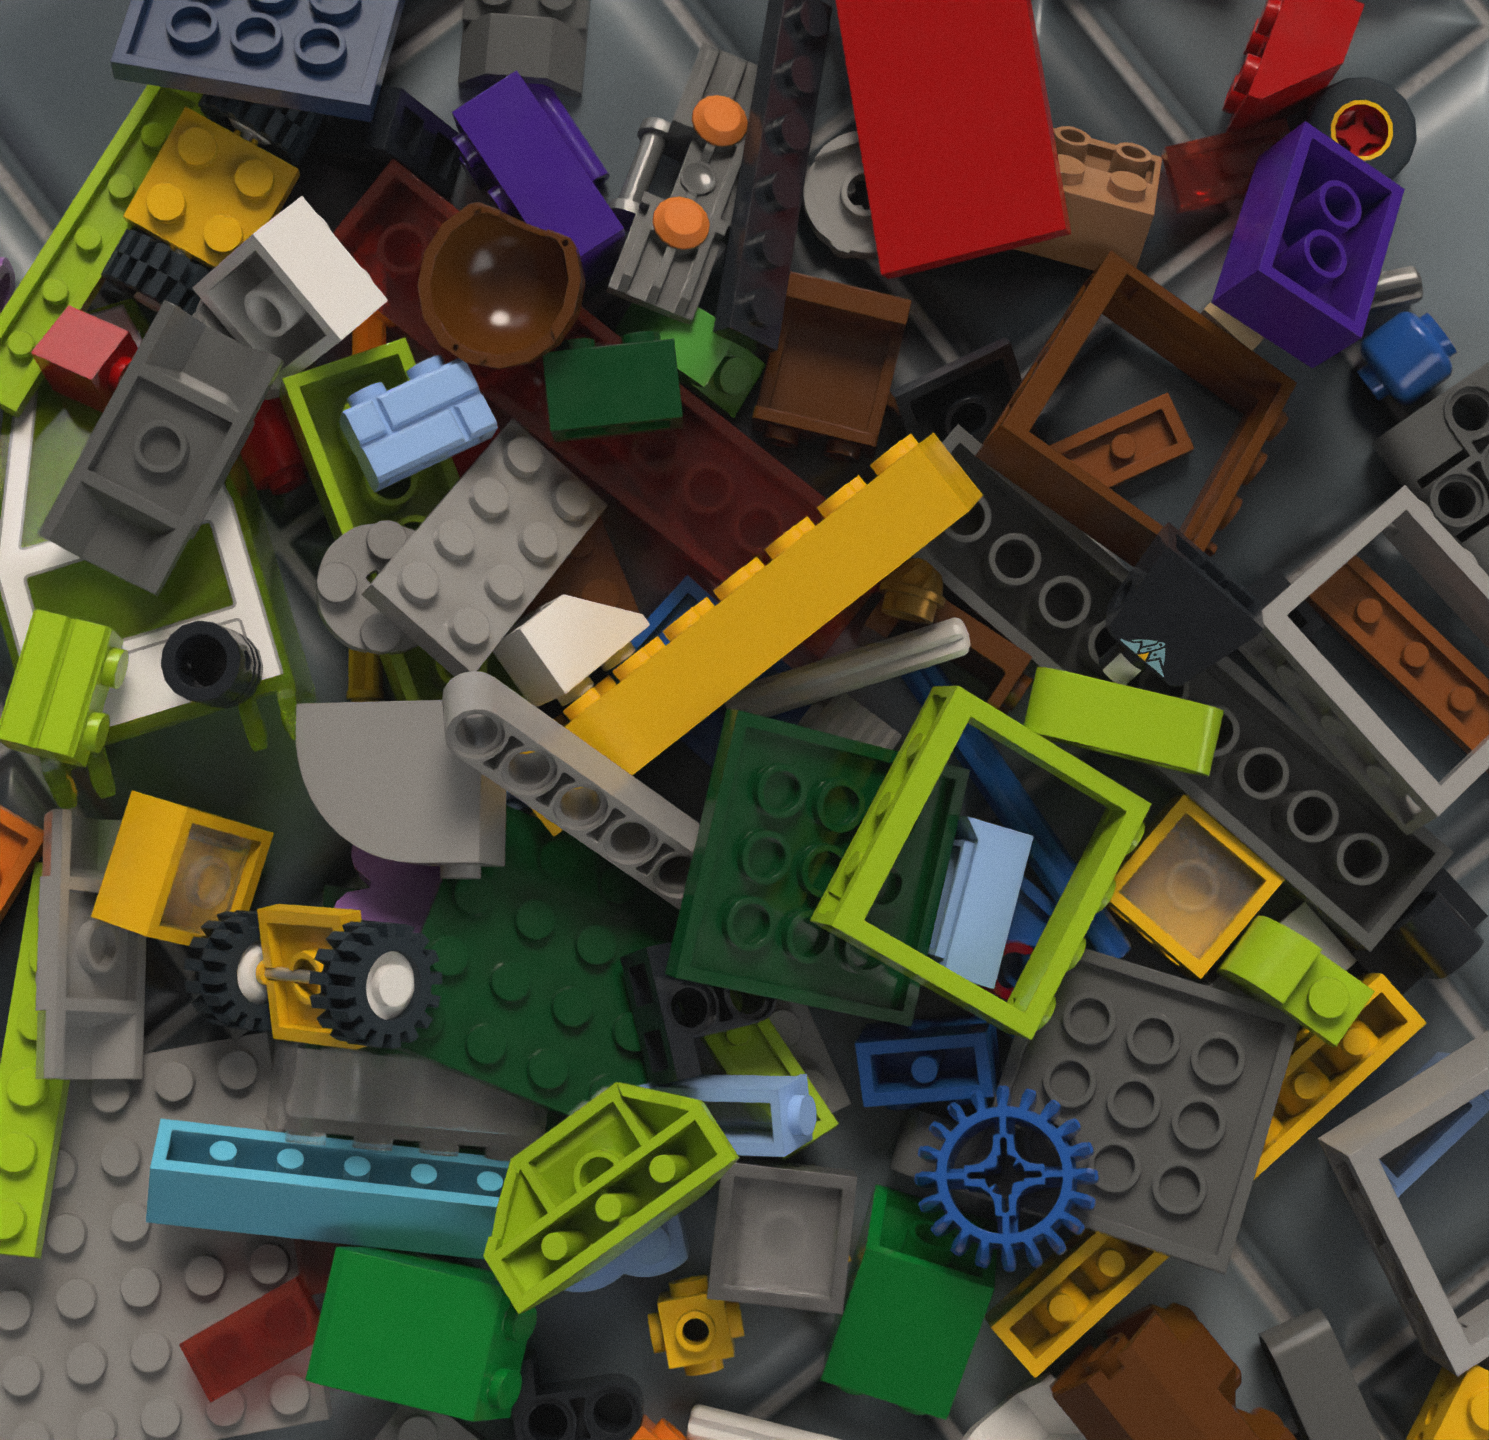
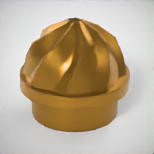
(913, 592)

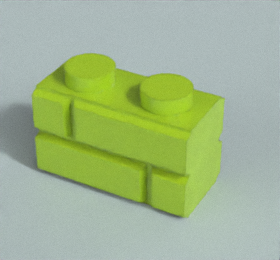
(62, 688)

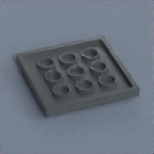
(1166, 1090)

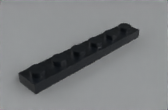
(772, 174)

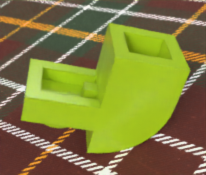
(1292, 975)

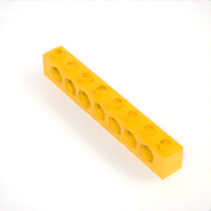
(1097, 1271)

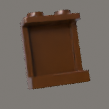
(831, 368)
(989, 658)

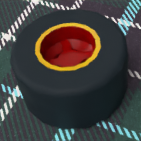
(1367, 118)

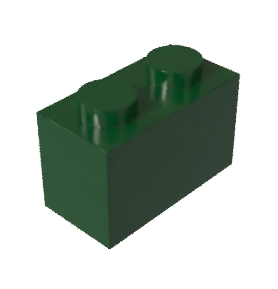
(612, 387)

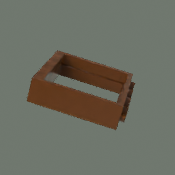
(1186, 342)

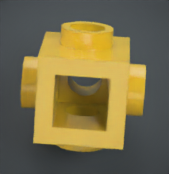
(689, 1301)

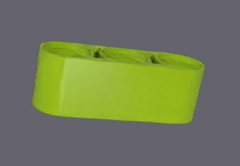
(1123, 721)

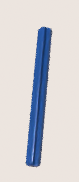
(1019, 813)

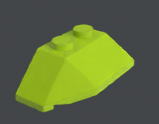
(600, 1187)

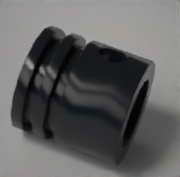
(211, 665)

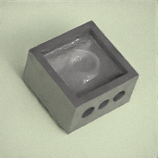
(783, 1235)

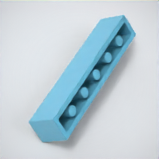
(322, 1192)

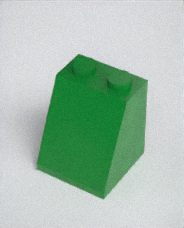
(908, 1308)
(420, 1333)

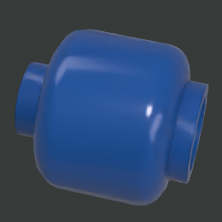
(1406, 358)

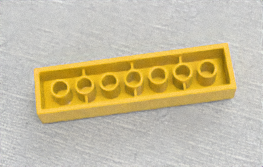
(772, 606)

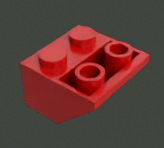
(1290, 58)

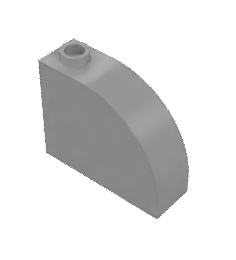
(398, 788)

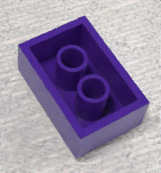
(534, 174)
(1309, 246)

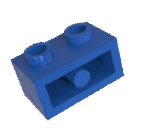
(927, 1061)

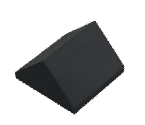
(961, 392)

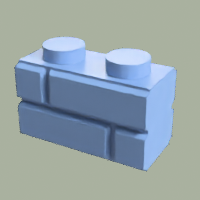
(417, 421)

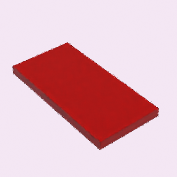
(952, 129)

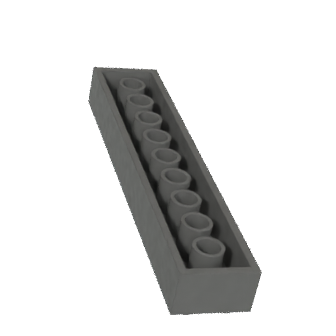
(1269, 775)

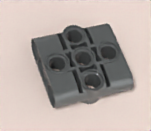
(1432, 438)

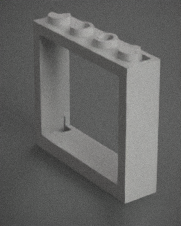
(1333, 706)
(1354, 1156)

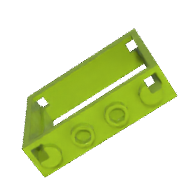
(893, 817)

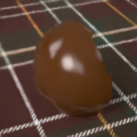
(499, 288)

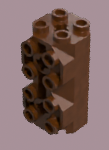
(1160, 1382)

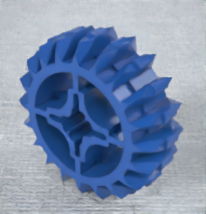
(970, 1177)

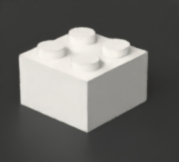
(291, 290)

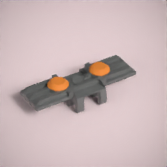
(678, 238)

